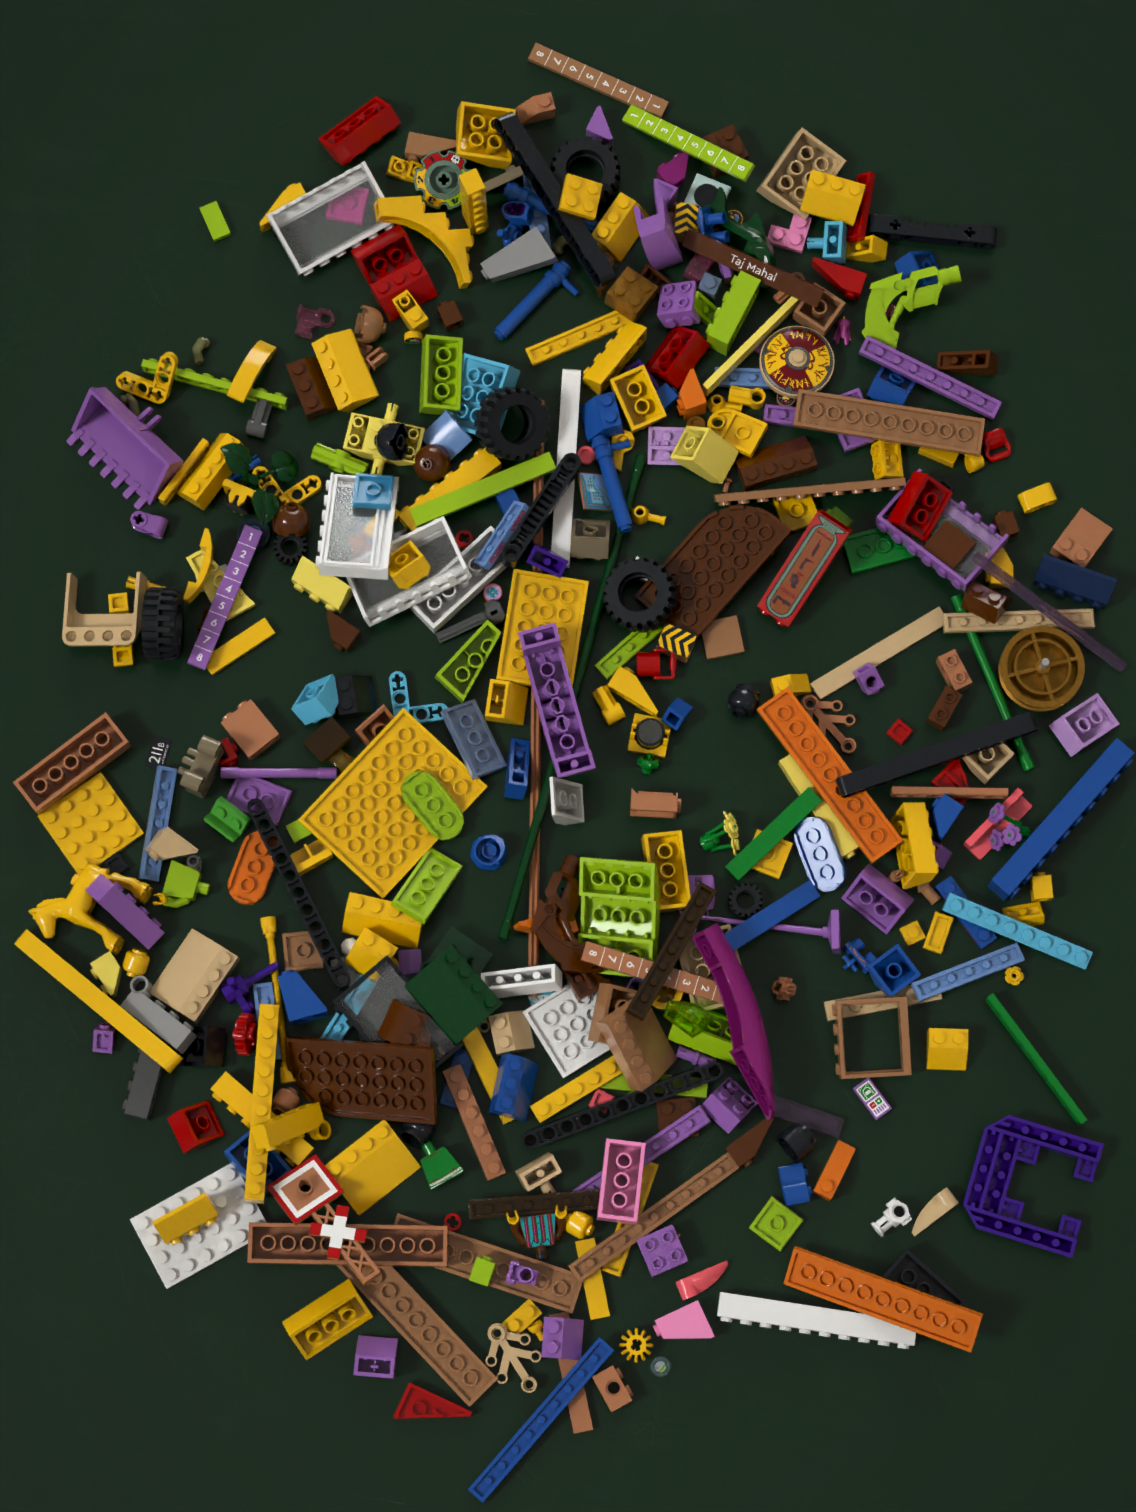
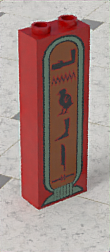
(804, 568)

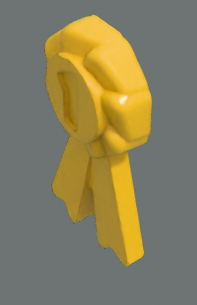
(618, 455)

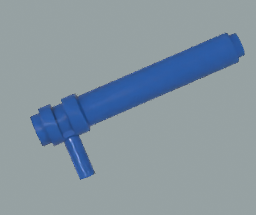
(516, 193)
(552, 279)
(604, 456)

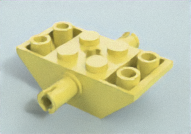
(361, 437)

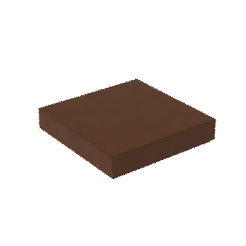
(949, 545)

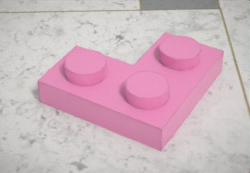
(792, 238)

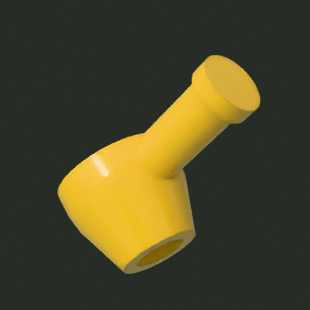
(723, 404)
(973, 463)
(646, 516)

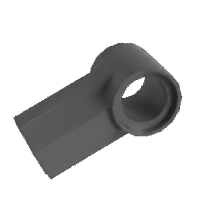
(258, 423)

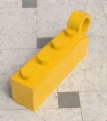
(290, 1126)

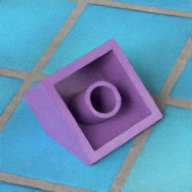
(562, 1338)

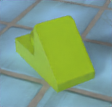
(705, 308)

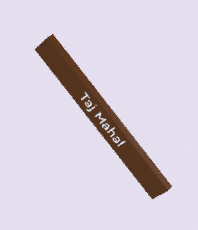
(743, 262)

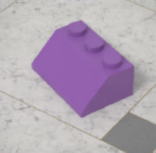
(877, 898)

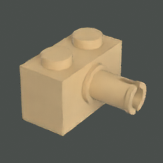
(539, 1173)

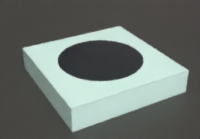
(704, 191)

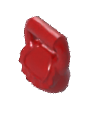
(993, 440)

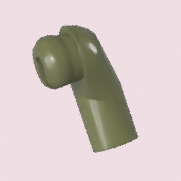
(558, 245)

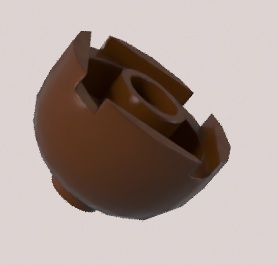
(439, 461)
(291, 520)

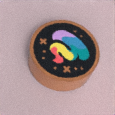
(785, 401)

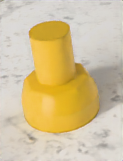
(536, 1327)

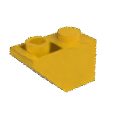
(410, 312)

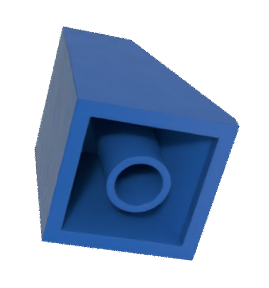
(299, 999)

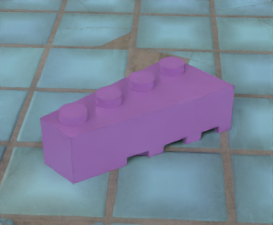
(125, 911)

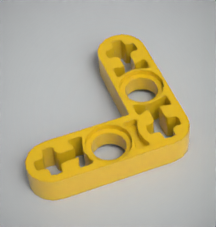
(157, 384)
(287, 495)

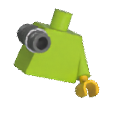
(183, 883)

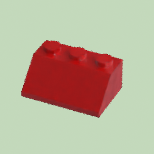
(384, 254)
(409, 277)
(677, 356)
(920, 506)

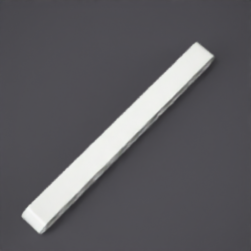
(566, 444)

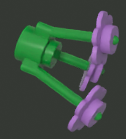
(1012, 834)

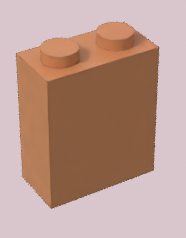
(250, 729)

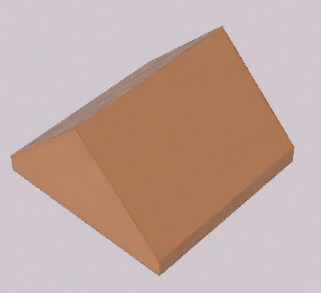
(374, 725)

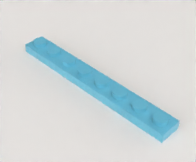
(1017, 931)

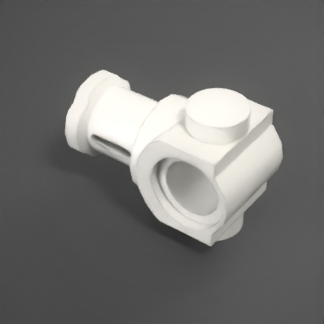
(891, 1218)

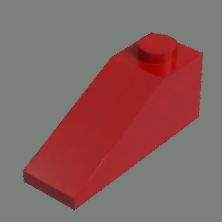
(843, 279)

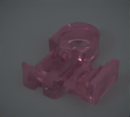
(308, 318)

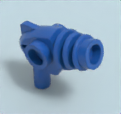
(510, 233)

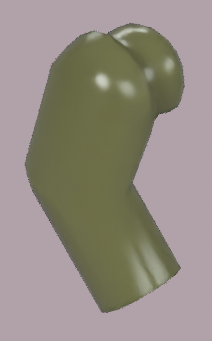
(197, 349)
(133, 403)

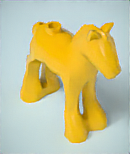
(80, 904)

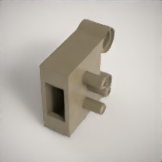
(203, 768)

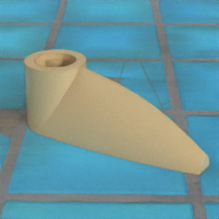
(935, 1208)

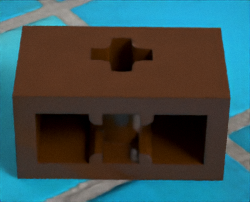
(943, 708)

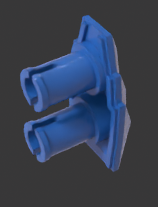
(706, 223)

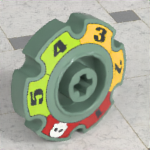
(427, 179)

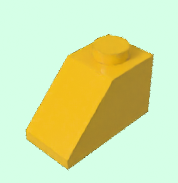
(868, 250)
(797, 683)

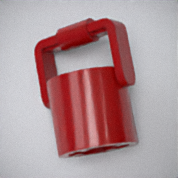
(649, 664)

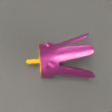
(843, 330)

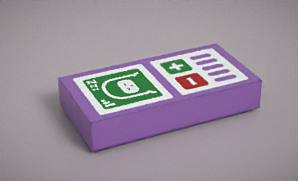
(872, 1098)

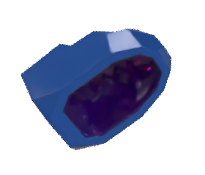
(518, 212)

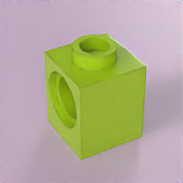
(482, 1270)

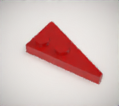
(424, 1404)

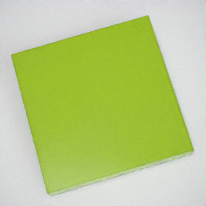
(775, 1223)

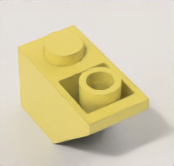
(108, 971)

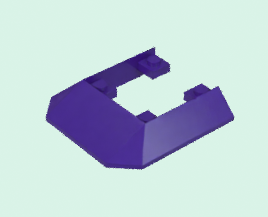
(987, 1189)

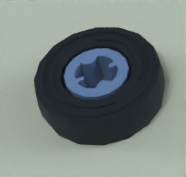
(255, 523)

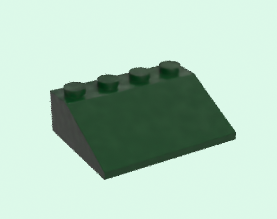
(453, 994)

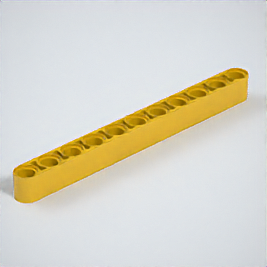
(98, 1001)

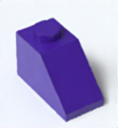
(546, 560)

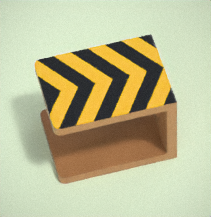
(683, 217)
(677, 642)

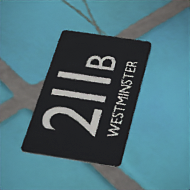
(158, 752)

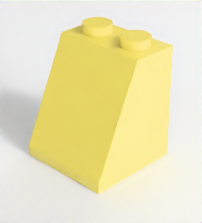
(704, 453)

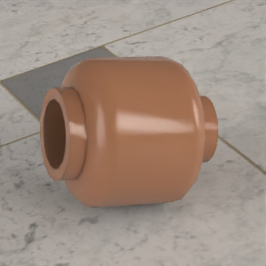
(285, 1100)

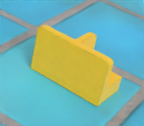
(311, 856)

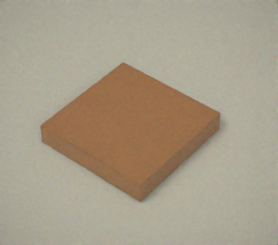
(723, 638)
(301, 952)

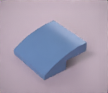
(448, 434)

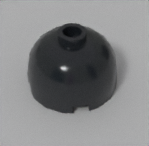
(391, 441)

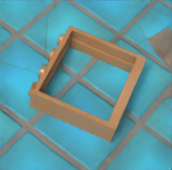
(904, 1039)

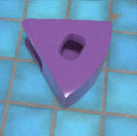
(658, 237)

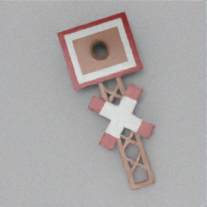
(323, 1190)

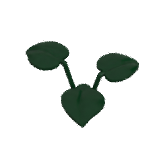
(238, 460)

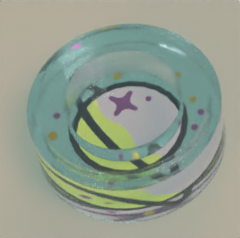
(660, 1366)

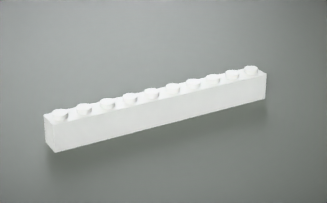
(812, 1318)

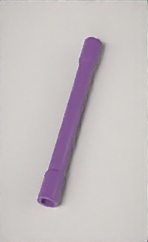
(321, 772)

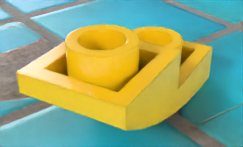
(402, 169)

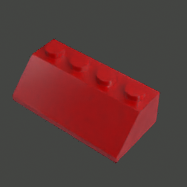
(360, 130)

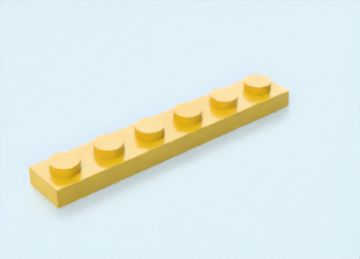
(576, 1089)

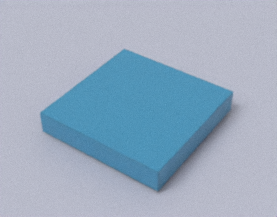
(373, 491)

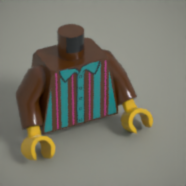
(538, 1230)

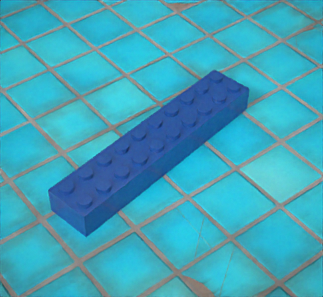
(1057, 823)

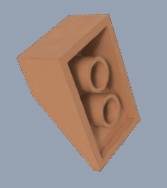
(1081, 539)

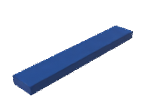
(771, 915)

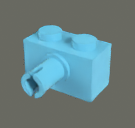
(833, 242)

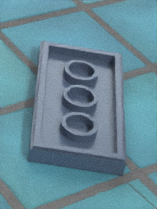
(473, 739)

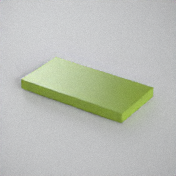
(426, 885)

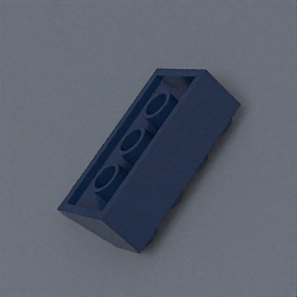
(1074, 582)

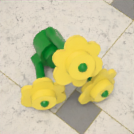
(711, 839)

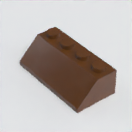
(776, 463)

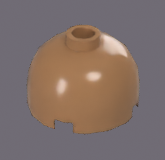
(369, 325)

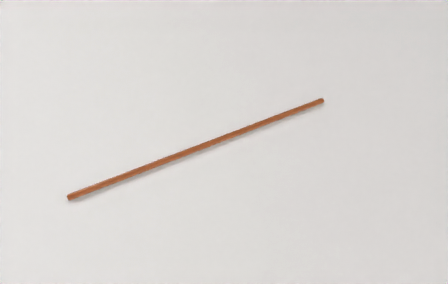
(535, 776)

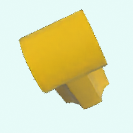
(744, 396)
(610, 708)

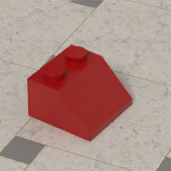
(195, 1126)

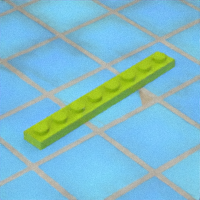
(220, 385)

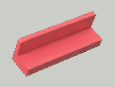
(1015, 807)

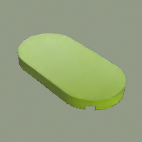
(432, 805)

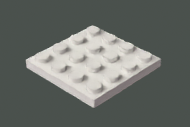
(564, 1029)

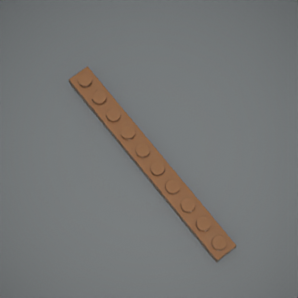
(653, 1217)

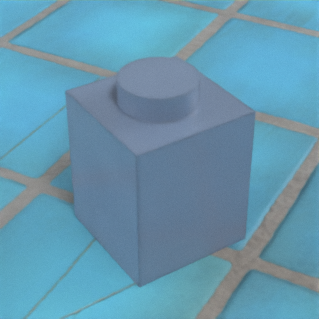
(709, 286)

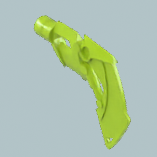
(888, 288)

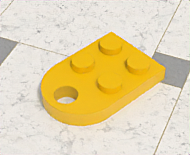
(738, 430)

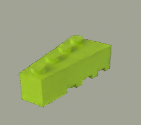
(464, 667)

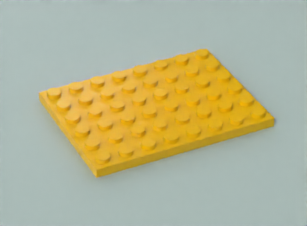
(364, 811)

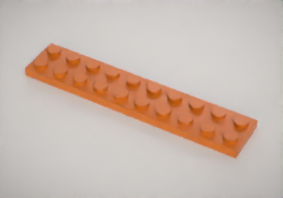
(821, 767)
(883, 1299)

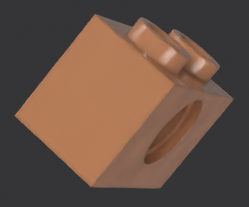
(953, 671)
(603, 1379)

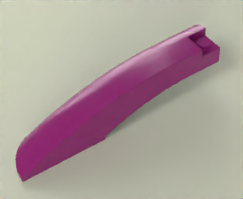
(743, 1015)

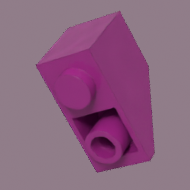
(675, 170)

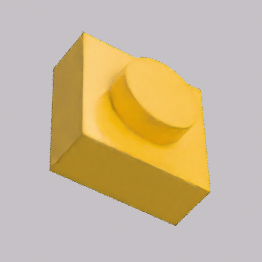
(912, 933)

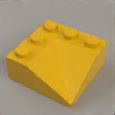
(478, 137)

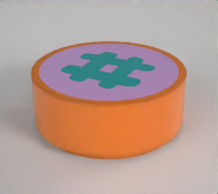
(492, 591)

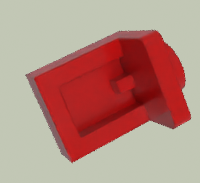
(230, 748)

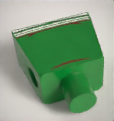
(439, 1165)

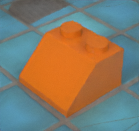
(691, 397)

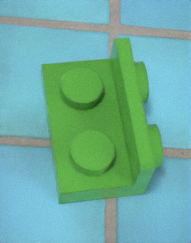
(227, 819)

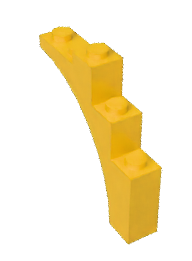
(411, 213)

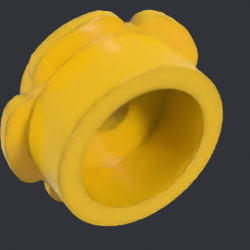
(1010, 979)

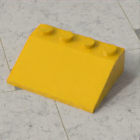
(372, 1167)

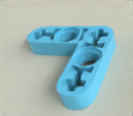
(406, 705)

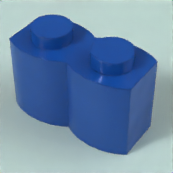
(794, 1184)

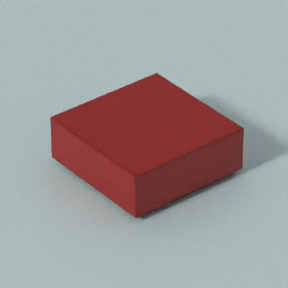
(899, 732)

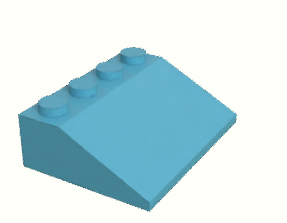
(478, 380)

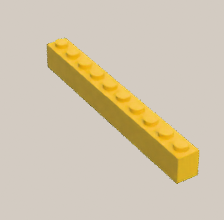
(261, 1100)

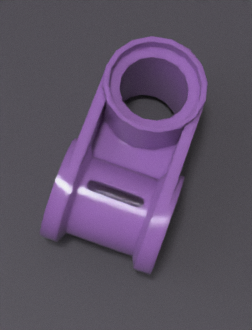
(151, 525)

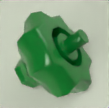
(648, 763)

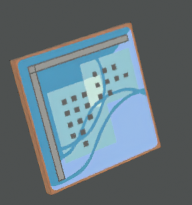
(593, 492)

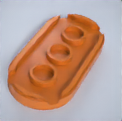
(251, 870)

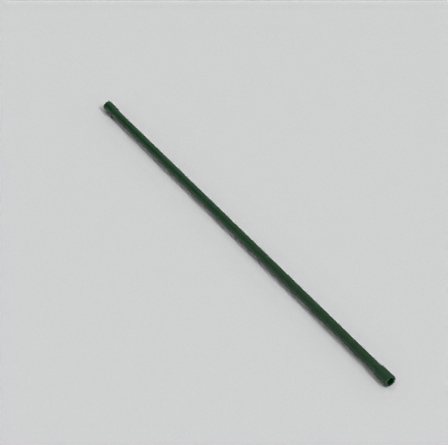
(507, 923)

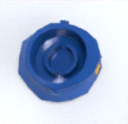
(489, 852)

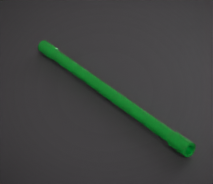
(1023, 754)

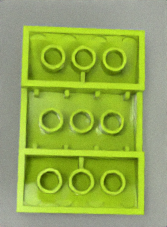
(620, 906)

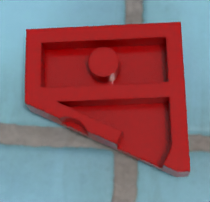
(952, 777)

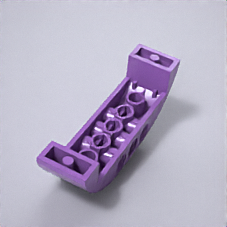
(555, 701)

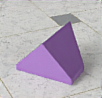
(666, 190)

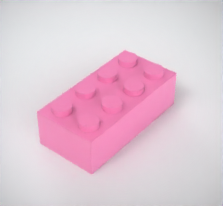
(621, 1181)

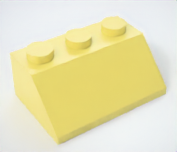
(322, 588)

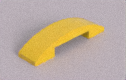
(250, 370)
(194, 589)
(120, 605)

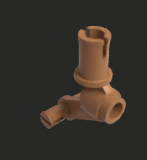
(928, 892)

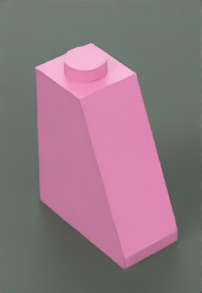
(684, 1323)

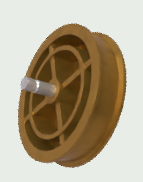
(1041, 668)

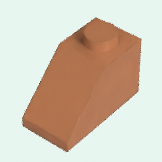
(536, 109)

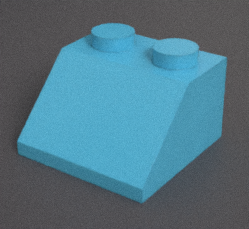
(317, 700)

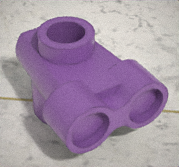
(517, 1274)

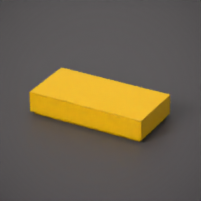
(938, 932)

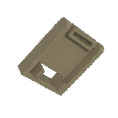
(511, 173)

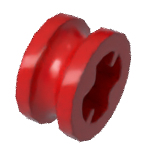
(465, 533)
(457, 1219)

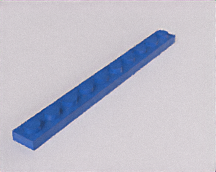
(541, 1419)

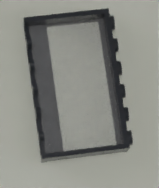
(369, 999)

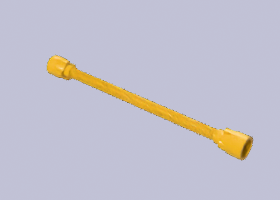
(268, 926)

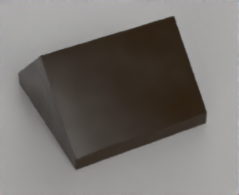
(326, 740)

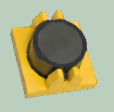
(238, 497)
(649, 734)

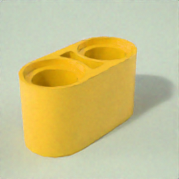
(1037, 498)

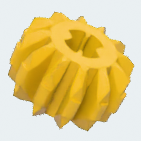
(642, 1347)

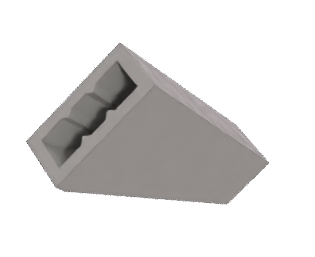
(519, 257)

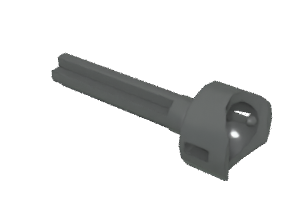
(474, 621)

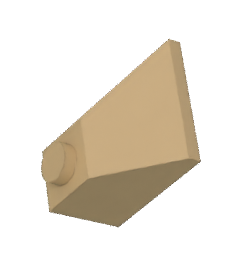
(169, 845)

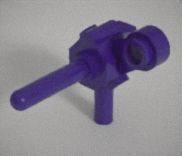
(238, 987)

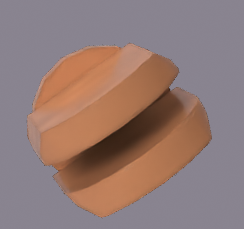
(376, 358)

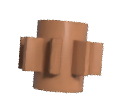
(784, 988)

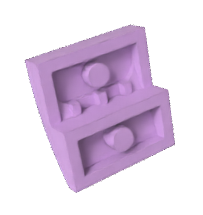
(662, 443)

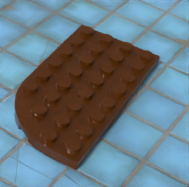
(717, 563)
(365, 1078)

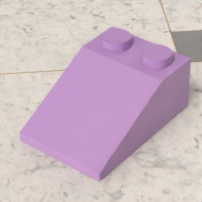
(1084, 724)

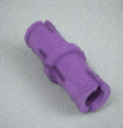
(693, 1056)

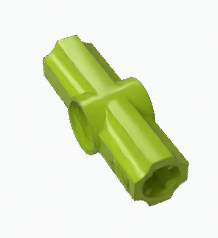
(338, 460)

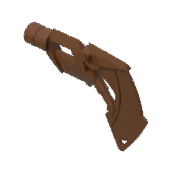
(544, 925)

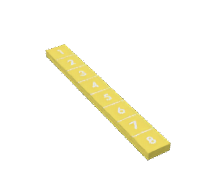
(750, 345)

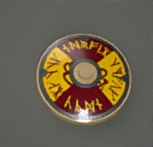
(796, 360)

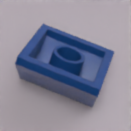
(893, 971)

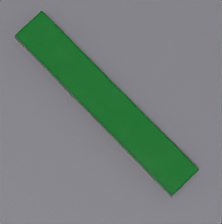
(773, 834)

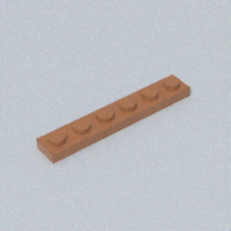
(473, 1122)

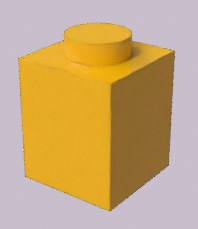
(1041, 887)

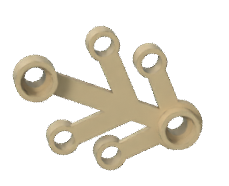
(511, 1355)

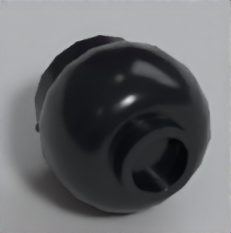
(743, 701)
(417, 1133)

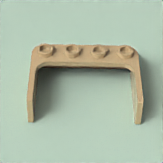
(101, 628)

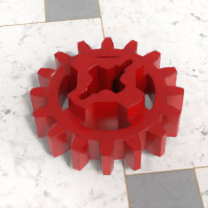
(245, 1034)

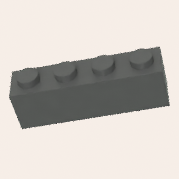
(143, 1087)

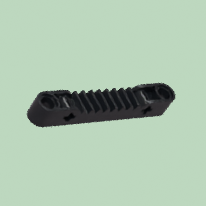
(980, 235)
(540, 510)

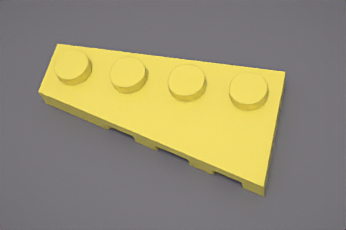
(242, 601)

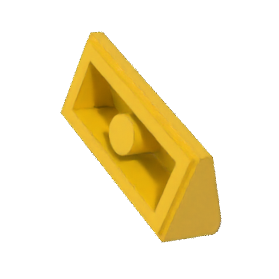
(943, 457)
(1026, 913)

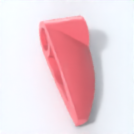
(700, 1281)

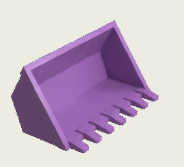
(124, 445)

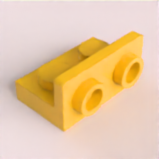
(886, 460)

